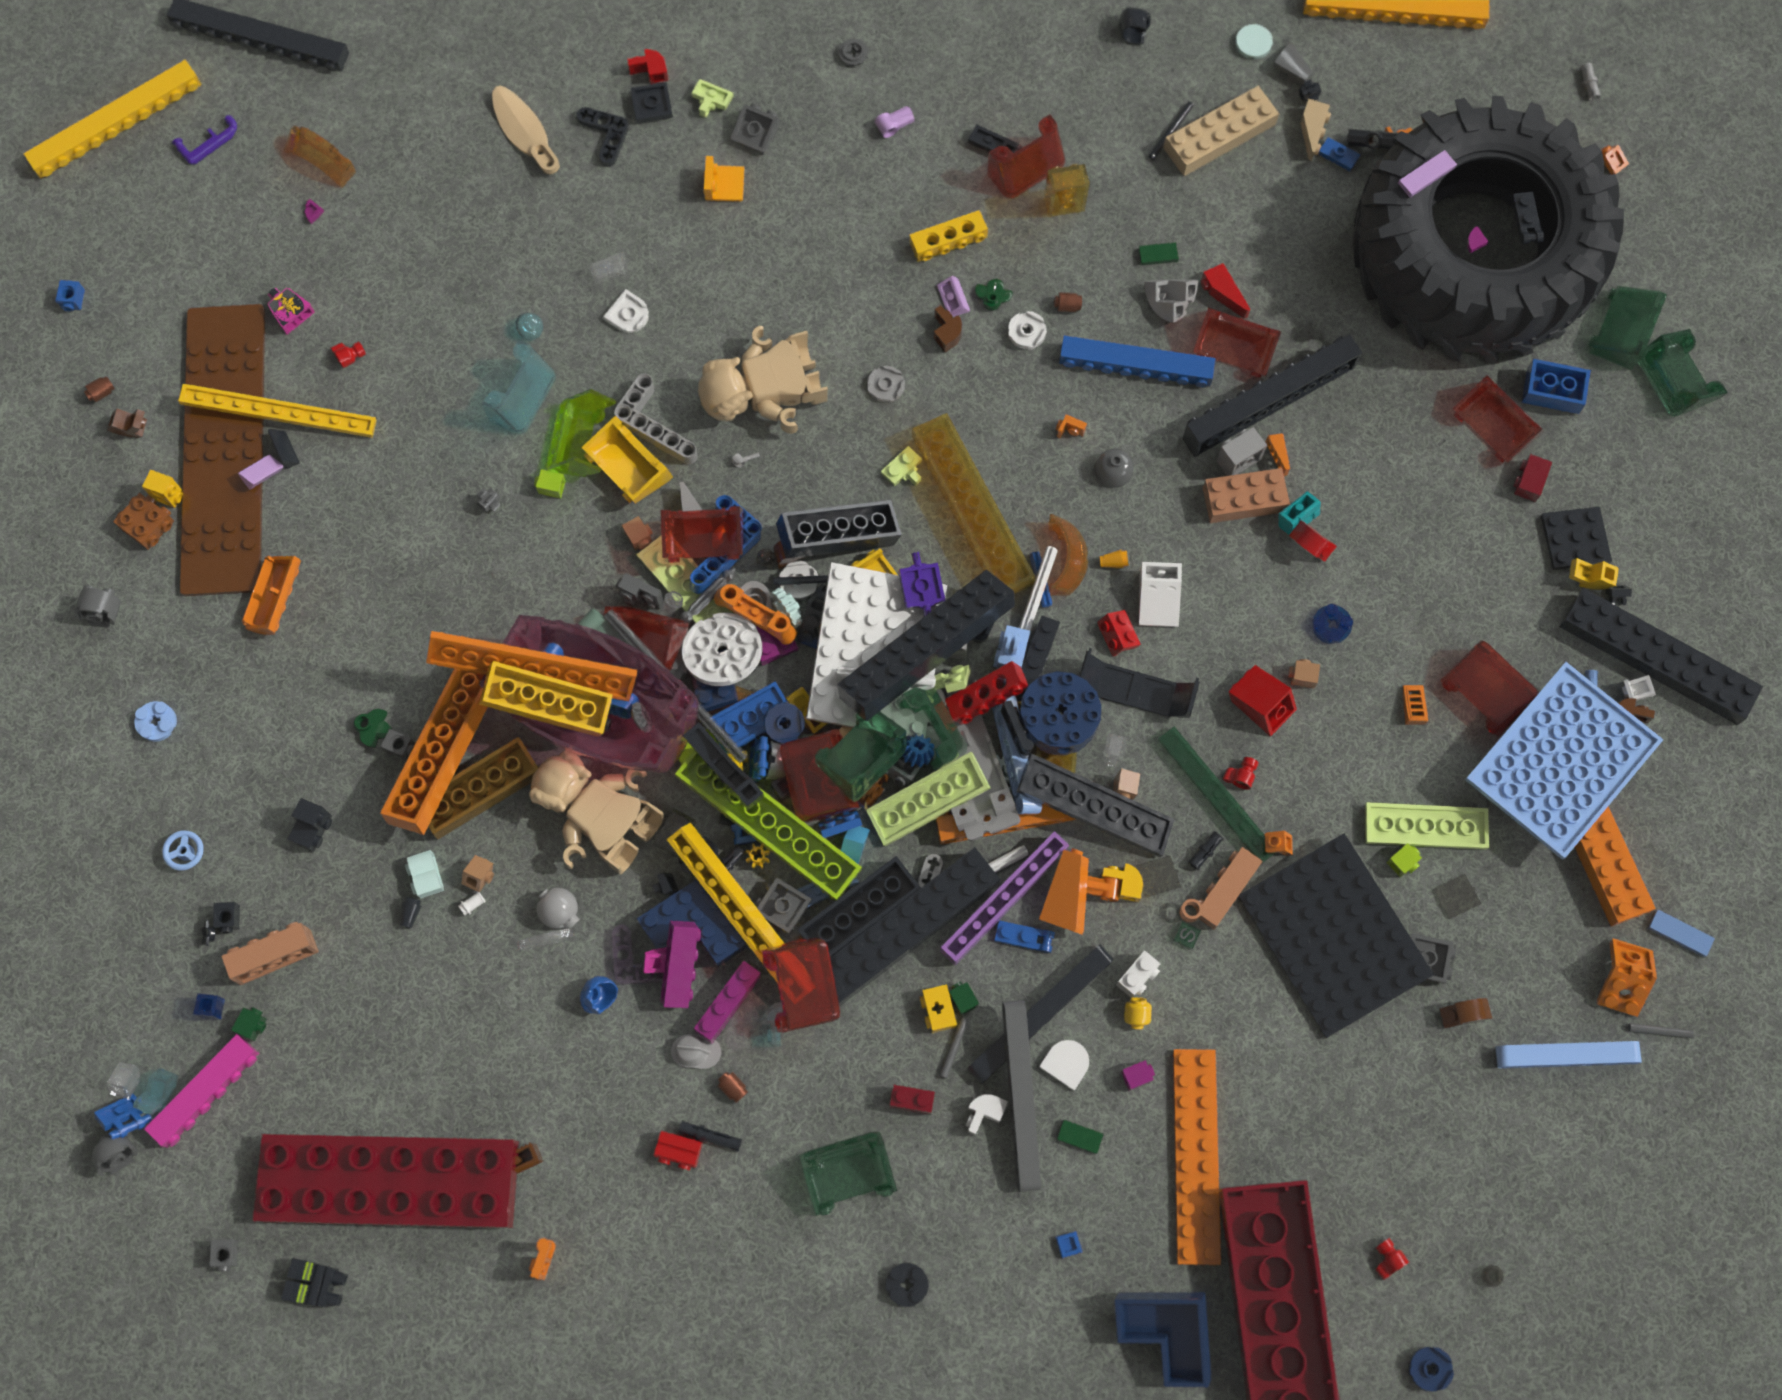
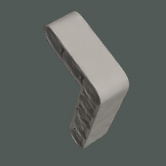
(651, 426)

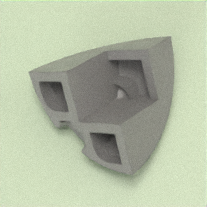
(1170, 297)

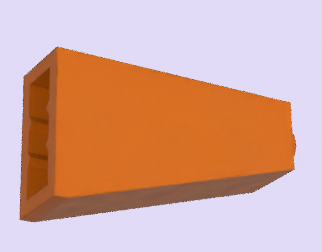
(1067, 893)

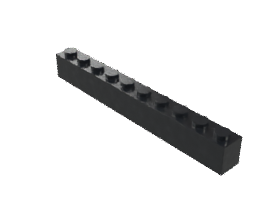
(258, 34)

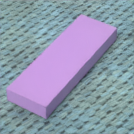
(1427, 173)

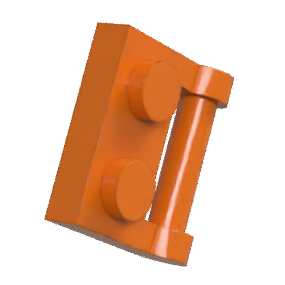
(540, 1265)

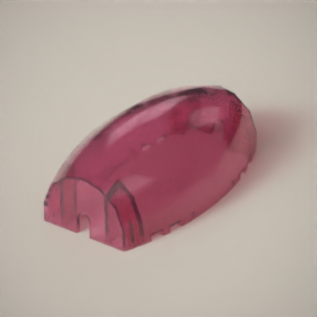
(666, 699)

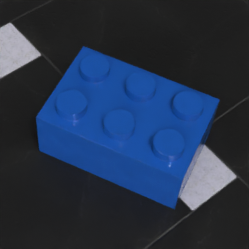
(1556, 386)

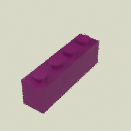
(679, 964)
(727, 1002)

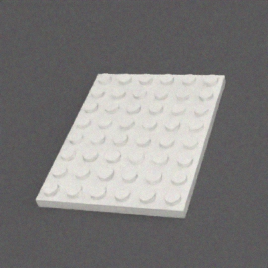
(859, 619)

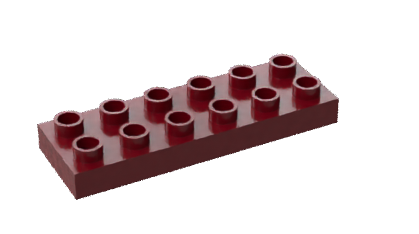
(386, 1181)
(1278, 1292)

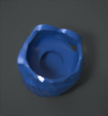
(598, 994)

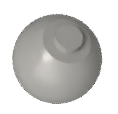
(557, 908)

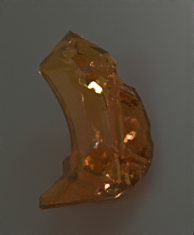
(320, 154)
(1076, 560)

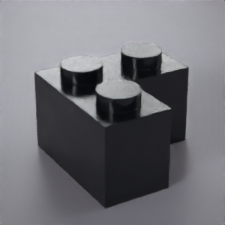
(310, 825)

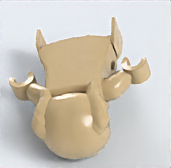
(766, 381)
(595, 809)

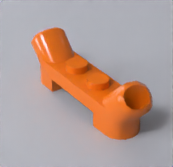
(772, 622)

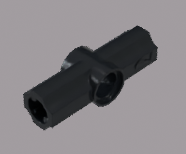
(1364, 138)

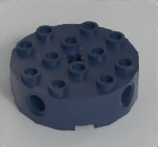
(1064, 694)

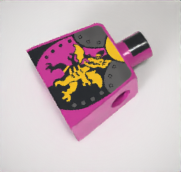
(289, 308)

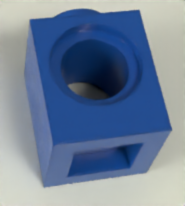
(67, 289)

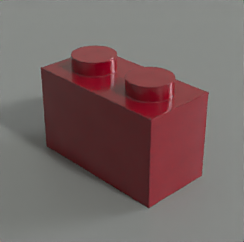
(1532, 478)
(912, 1099)

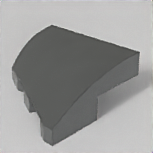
(1293, 65)

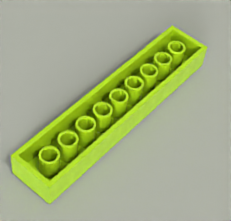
(776, 830)

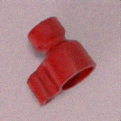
(345, 355)
(1243, 776)
(1393, 1260)

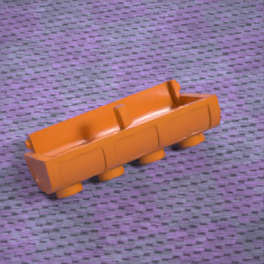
(270, 594)

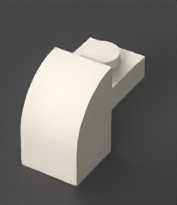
(987, 1106)

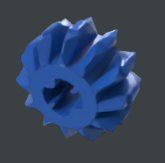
(918, 750)

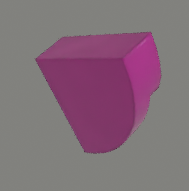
(312, 211)
(1476, 240)

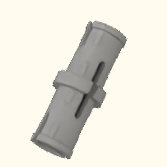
(1590, 81)

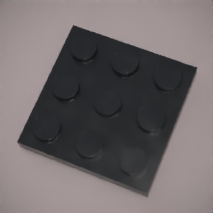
(1576, 535)

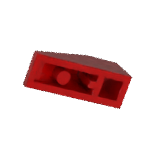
(1224, 289)

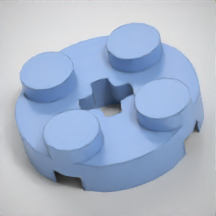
(146, 714)

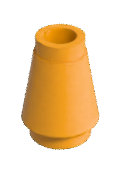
(1115, 559)

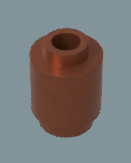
(1068, 302)
(99, 389)
(732, 1086)

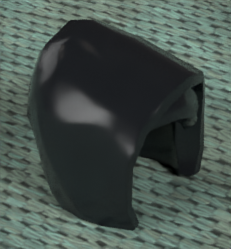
(1131, 18)

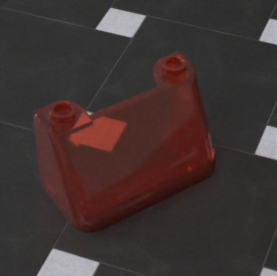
(1028, 166)
(1237, 342)
(1497, 419)
(702, 534)
(657, 632)
(1491, 686)
(811, 790)
(803, 983)

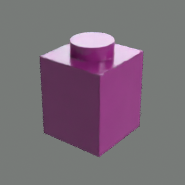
(1138, 1075)

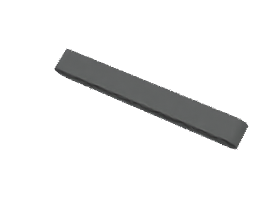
(1021, 1096)

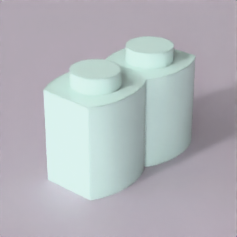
(424, 874)

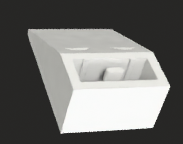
(1159, 594)

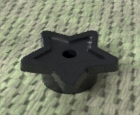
(208, 933)

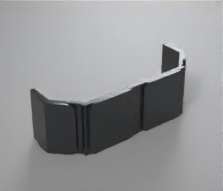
(1139, 689)

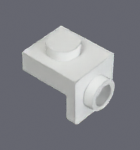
(1639, 688)

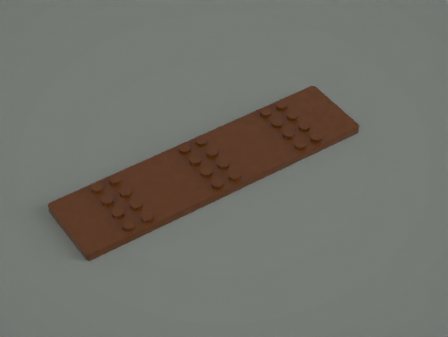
(218, 510)

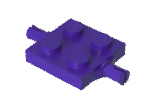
(921, 585)

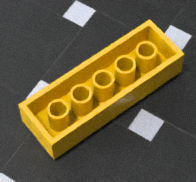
(545, 699)

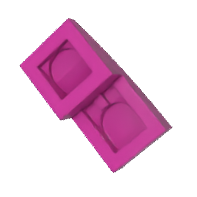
(655, 961)

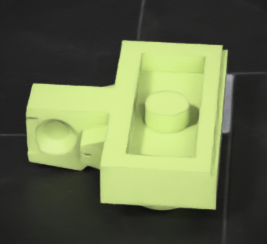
(711, 97)
(903, 468)
(955, 680)

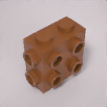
(144, 520)

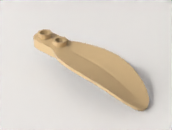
(523, 128)

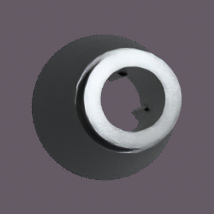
(409, 911)

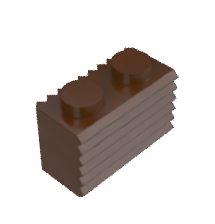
(527, 1157)

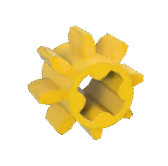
(760, 861)

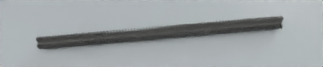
(702, 716)

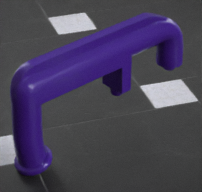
(208, 146)

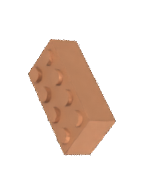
(1245, 495)
(269, 953)

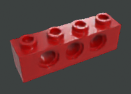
(976, 692)

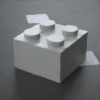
(1241, 452)

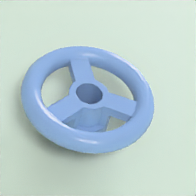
(188, 855)

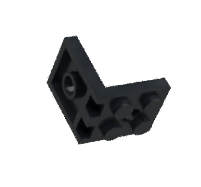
(812, 618)

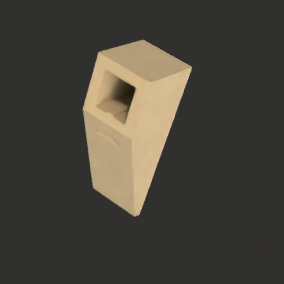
(1312, 125)

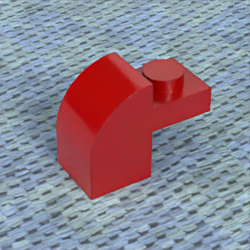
(652, 63)
(1312, 541)

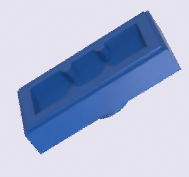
(1339, 154)

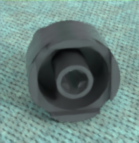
(97, 606)

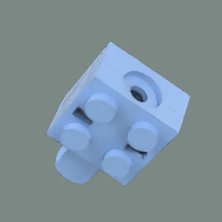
(1012, 645)

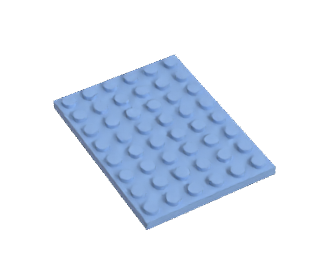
(1564, 760)

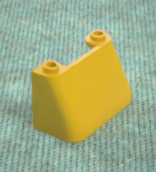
(626, 461)

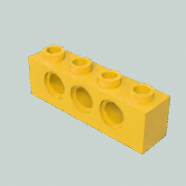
(972, 222)

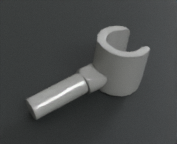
(739, 461)

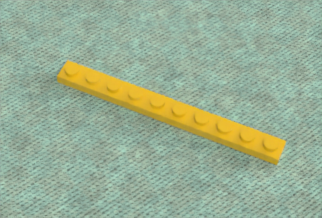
(277, 410)

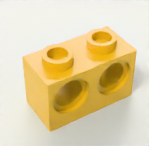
(163, 488)

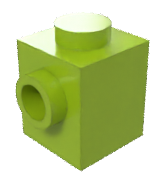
(550, 483)
(1405, 860)

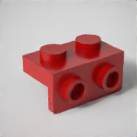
(1118, 632)

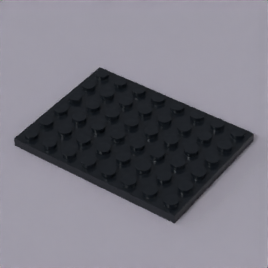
(1335, 935)

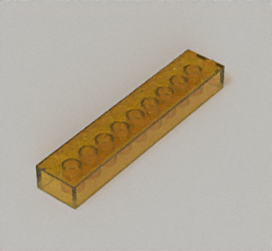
(972, 503)

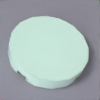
(1254, 41)

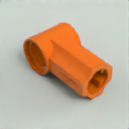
(1104, 888)

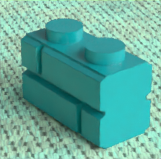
(1303, 508)

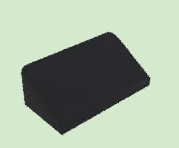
(284, 448)

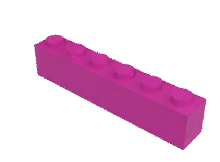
(202, 1091)

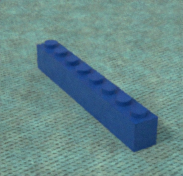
(1137, 361)

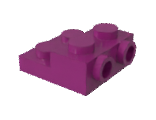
(772, 648)

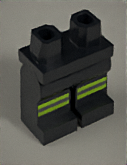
(321, 1286)

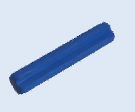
(1036, 560)

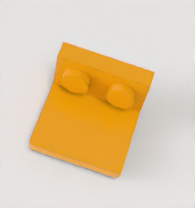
(723, 182)

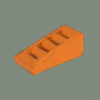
(1278, 450)
(1414, 720)

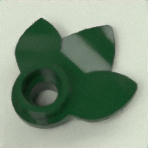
(993, 294)
(375, 728)

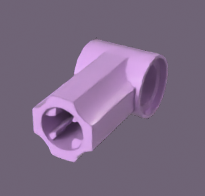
(890, 123)

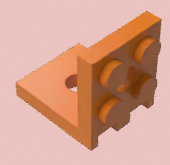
(1631, 970)

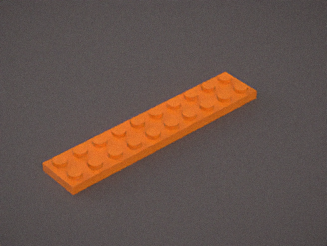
(477, 655)
(1196, 1157)

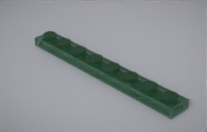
(1215, 793)

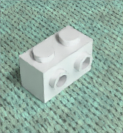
(1136, 976)

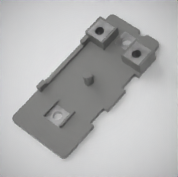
(988, 803)

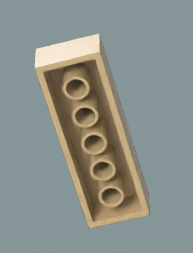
(1221, 130)

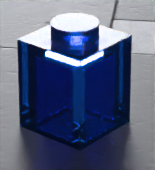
(209, 1006)

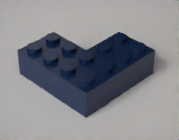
(696, 906)
(1177, 1323)

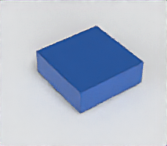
(1068, 1244)

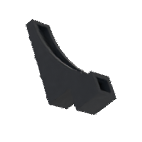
(726, 770)

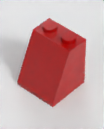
(1263, 699)

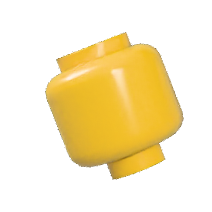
(1137, 1012)

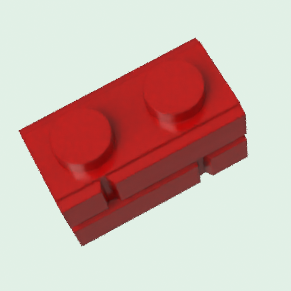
(678, 1150)

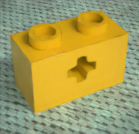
(946, 1018)

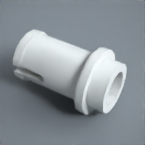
(471, 903)

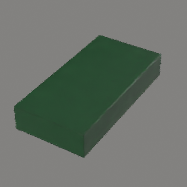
(1158, 253)
(1080, 1136)

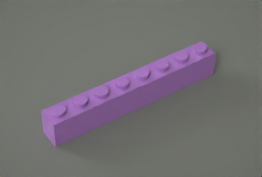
(1004, 898)

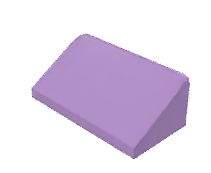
(953, 296)
(260, 471)

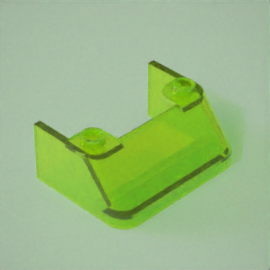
(573, 430)

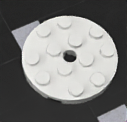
(730, 666)

